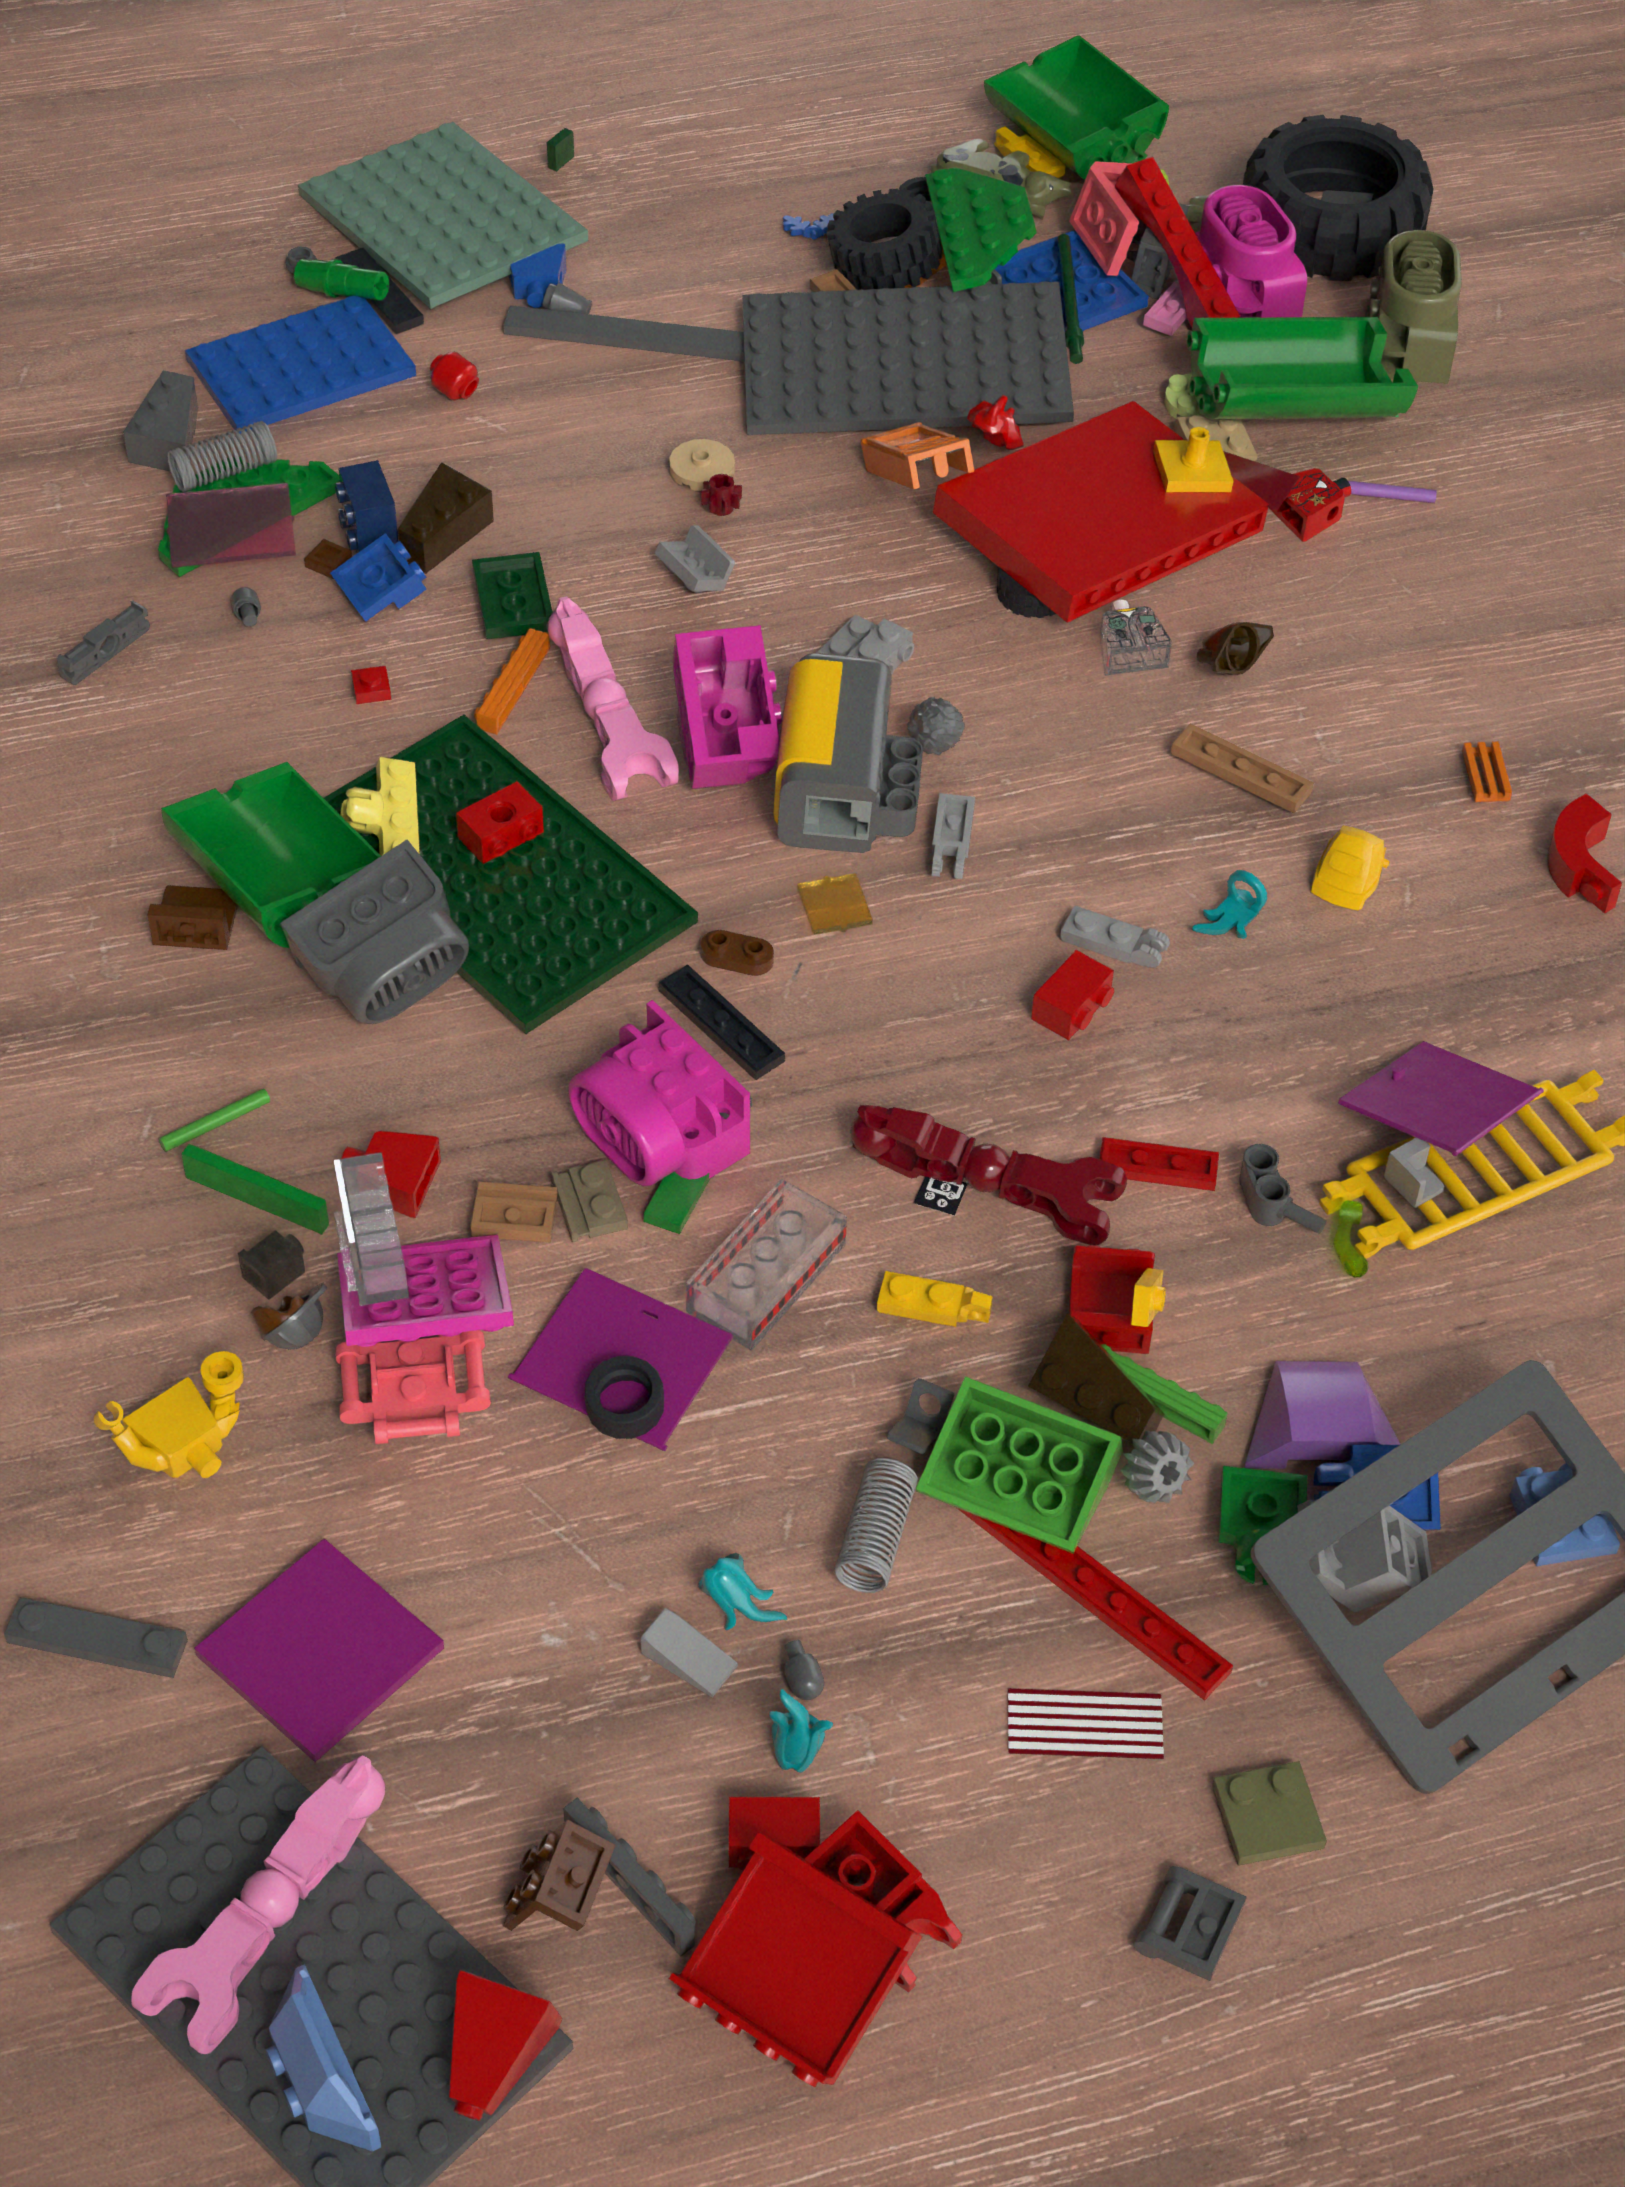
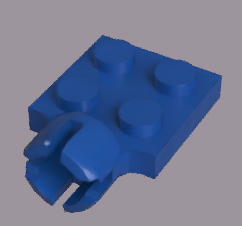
(1418, 1505)

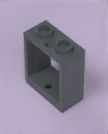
(1152, 263)

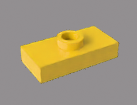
(1148, 1297)

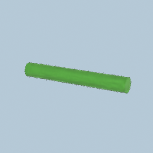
(214, 1120)

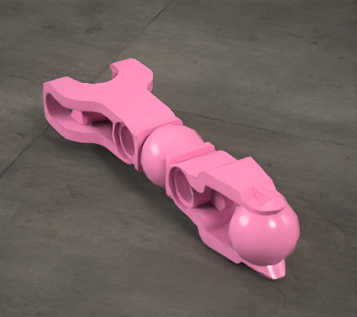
(625, 742)
(240, 1934)

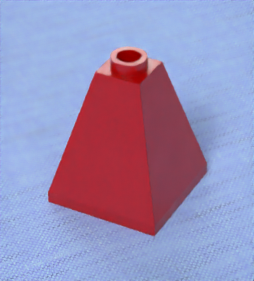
(494, 2041)

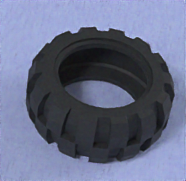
(1350, 158)

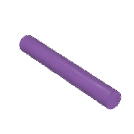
(1393, 492)

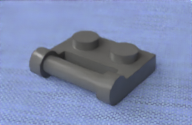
(1204, 1928)

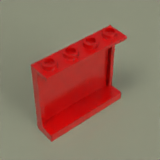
(796, 1962)

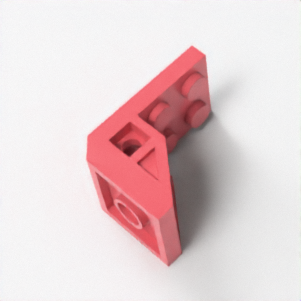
(1104, 217)

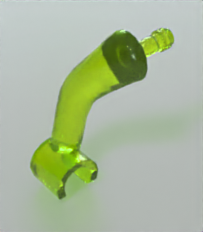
(1351, 1260)

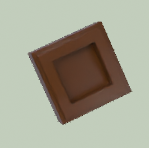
(327, 557)

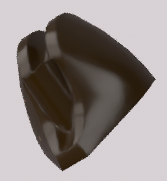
(1235, 647)

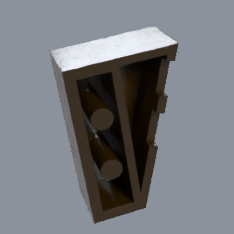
(445, 517)

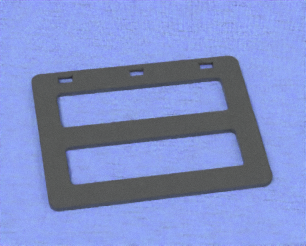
(1359, 1651)

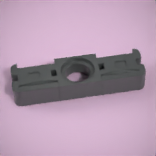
(90, 655)

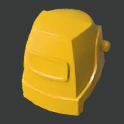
(1349, 868)

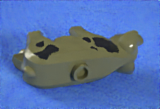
(1039, 186)

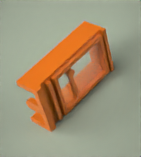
(898, 450)

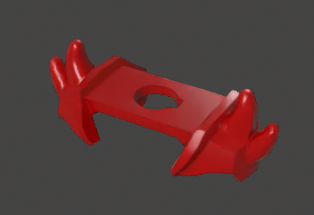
(997, 424)

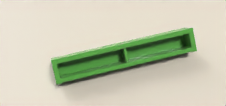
(1179, 1405)

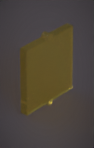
(834, 904)

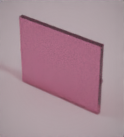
(230, 525)

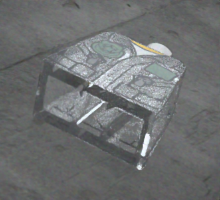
(1133, 640)

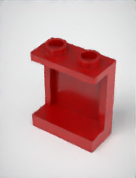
(1104, 1295)

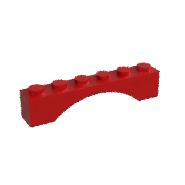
(1154, 203)

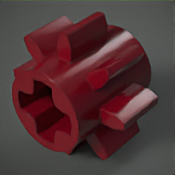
(721, 494)

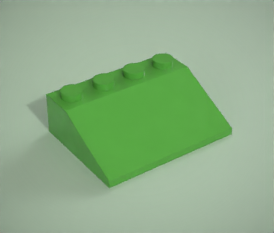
(1020, 1465)

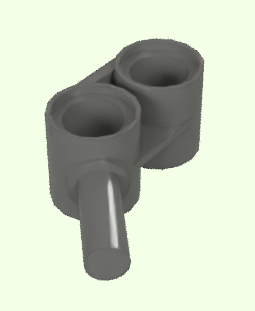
(1269, 1192)

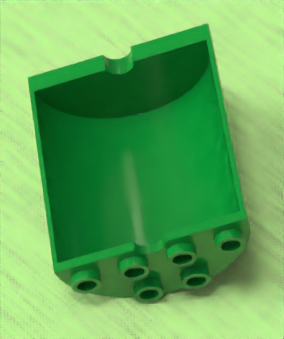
(1079, 106)
(269, 844)

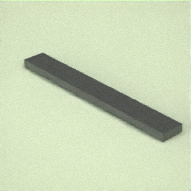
(625, 333)

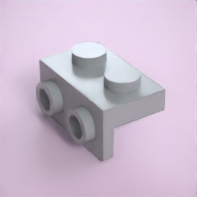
(697, 561)

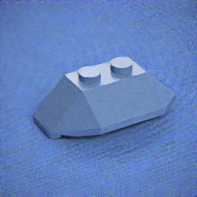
(317, 2068)

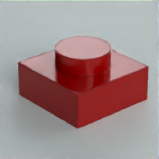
(371, 684)

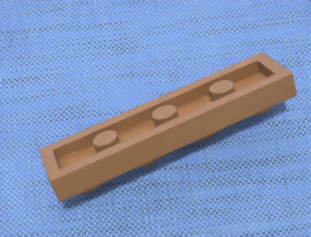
(1242, 768)

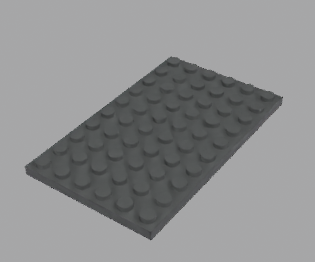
(903, 357)
(370, 1948)

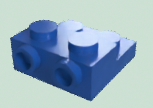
(380, 577)

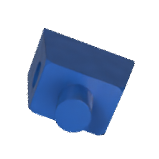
(535, 273)

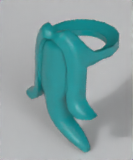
(1237, 908)
(732, 1588)
(795, 1742)

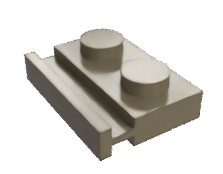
(590, 1200)

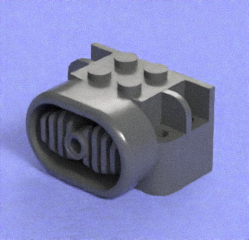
(380, 937)

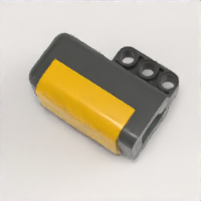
(836, 765)

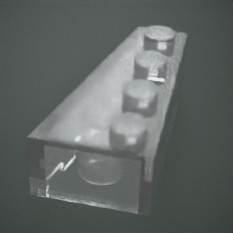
(368, 1231)

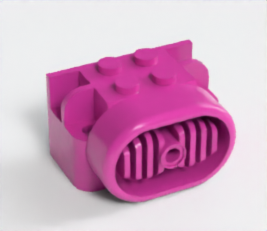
(1253, 252)
(725, 706)
(659, 1103)

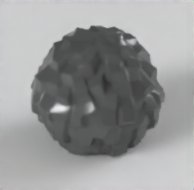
(936, 725)

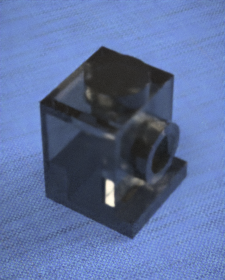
(272, 1263)

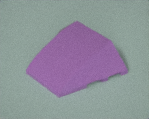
(1316, 1415)

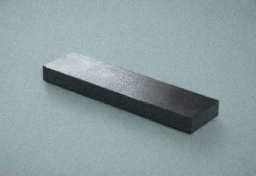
(396, 307)
(722, 1022)

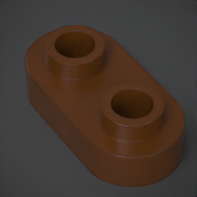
(737, 952)

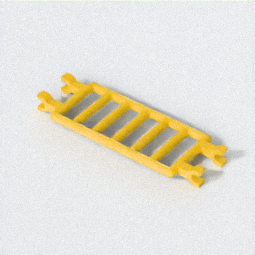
(1397, 1229)

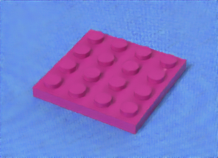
(450, 1290)

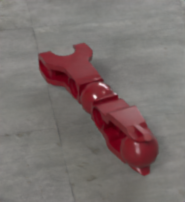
(918, 1146)

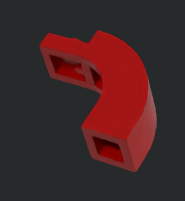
(1569, 861)

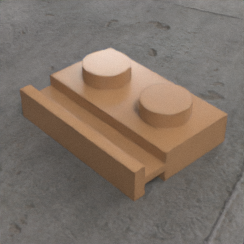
(514, 1211)

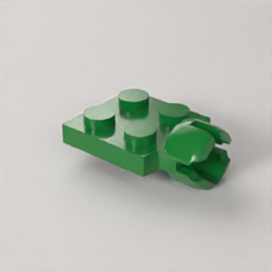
(1253, 1506)

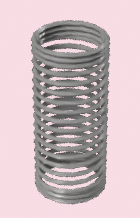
(181, 465)
(876, 1533)

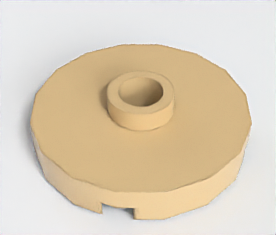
(699, 461)

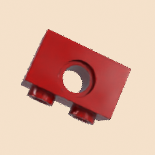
(500, 822)

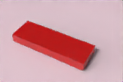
(1162, 1163)

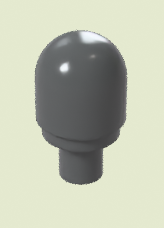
(246, 605)
(803, 1672)

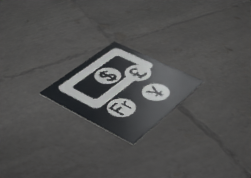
(940, 1195)

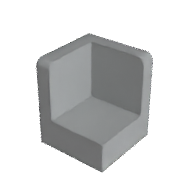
(1409, 1174)

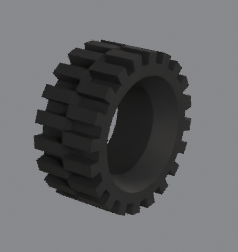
(890, 262)

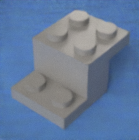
(1373, 1560)

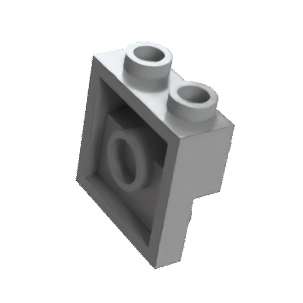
(867, 640)

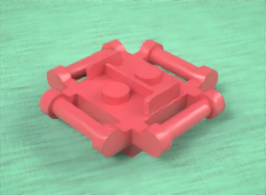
(413, 1385)

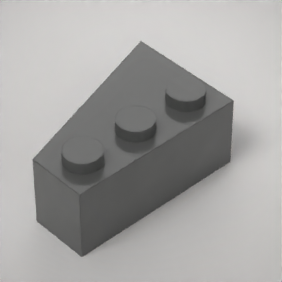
(163, 421)

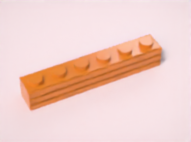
(512, 681)

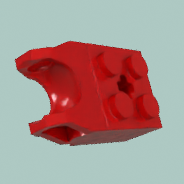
(890, 1882)

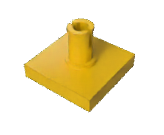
(1193, 464)

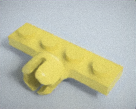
(389, 810)

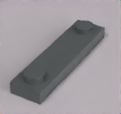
(96, 1637)

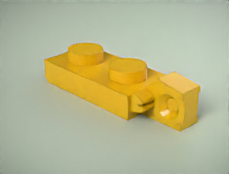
(1039, 157)
(932, 1300)

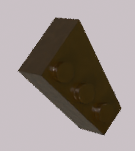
(1093, 1384)

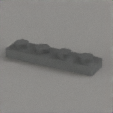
(641, 1887)

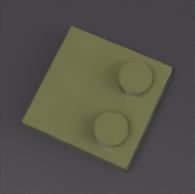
(1269, 1813)

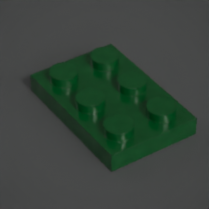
(512, 594)

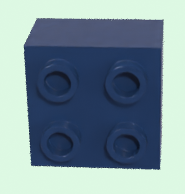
(366, 505)

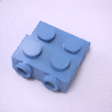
(1587, 1541)

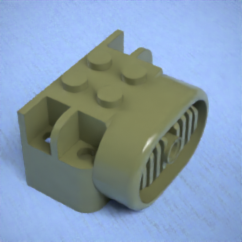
(1418, 304)

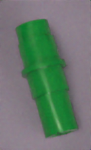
(340, 279)

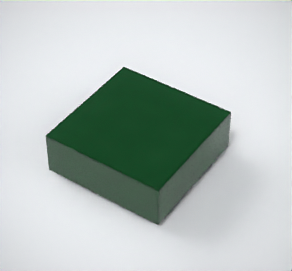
(560, 149)

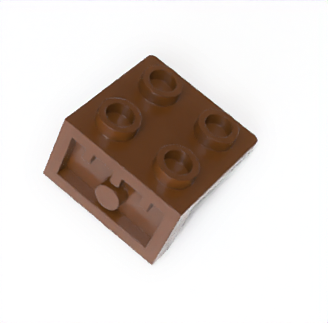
(192, 918)
(560, 1877)

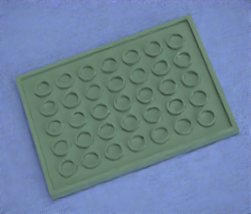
(441, 213)

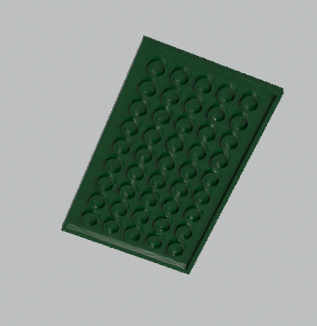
(549, 912)

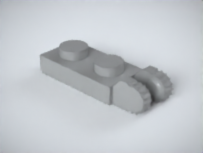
(952, 831)
(1114, 938)

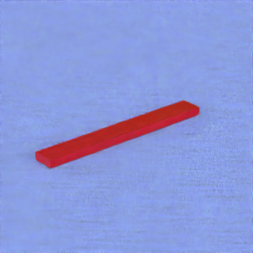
(1120, 1608)

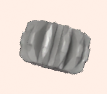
(1157, 1466)

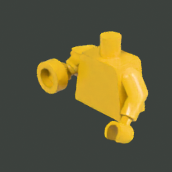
(177, 1426)

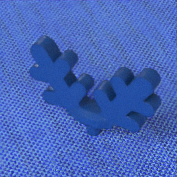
(814, 231)

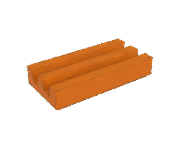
(1483, 752)

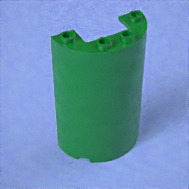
(1294, 369)

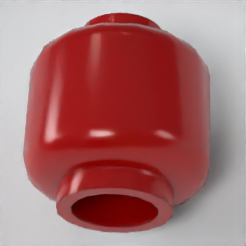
(454, 376)

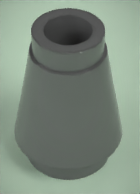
(564, 299)

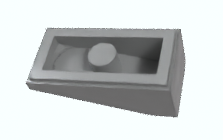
(686, 1653)

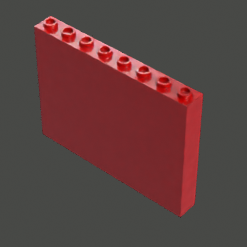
(1090, 513)

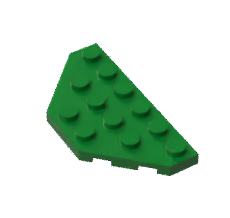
(978, 223)
(305, 483)

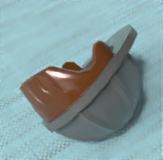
(294, 1322)

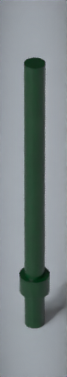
(1074, 334)

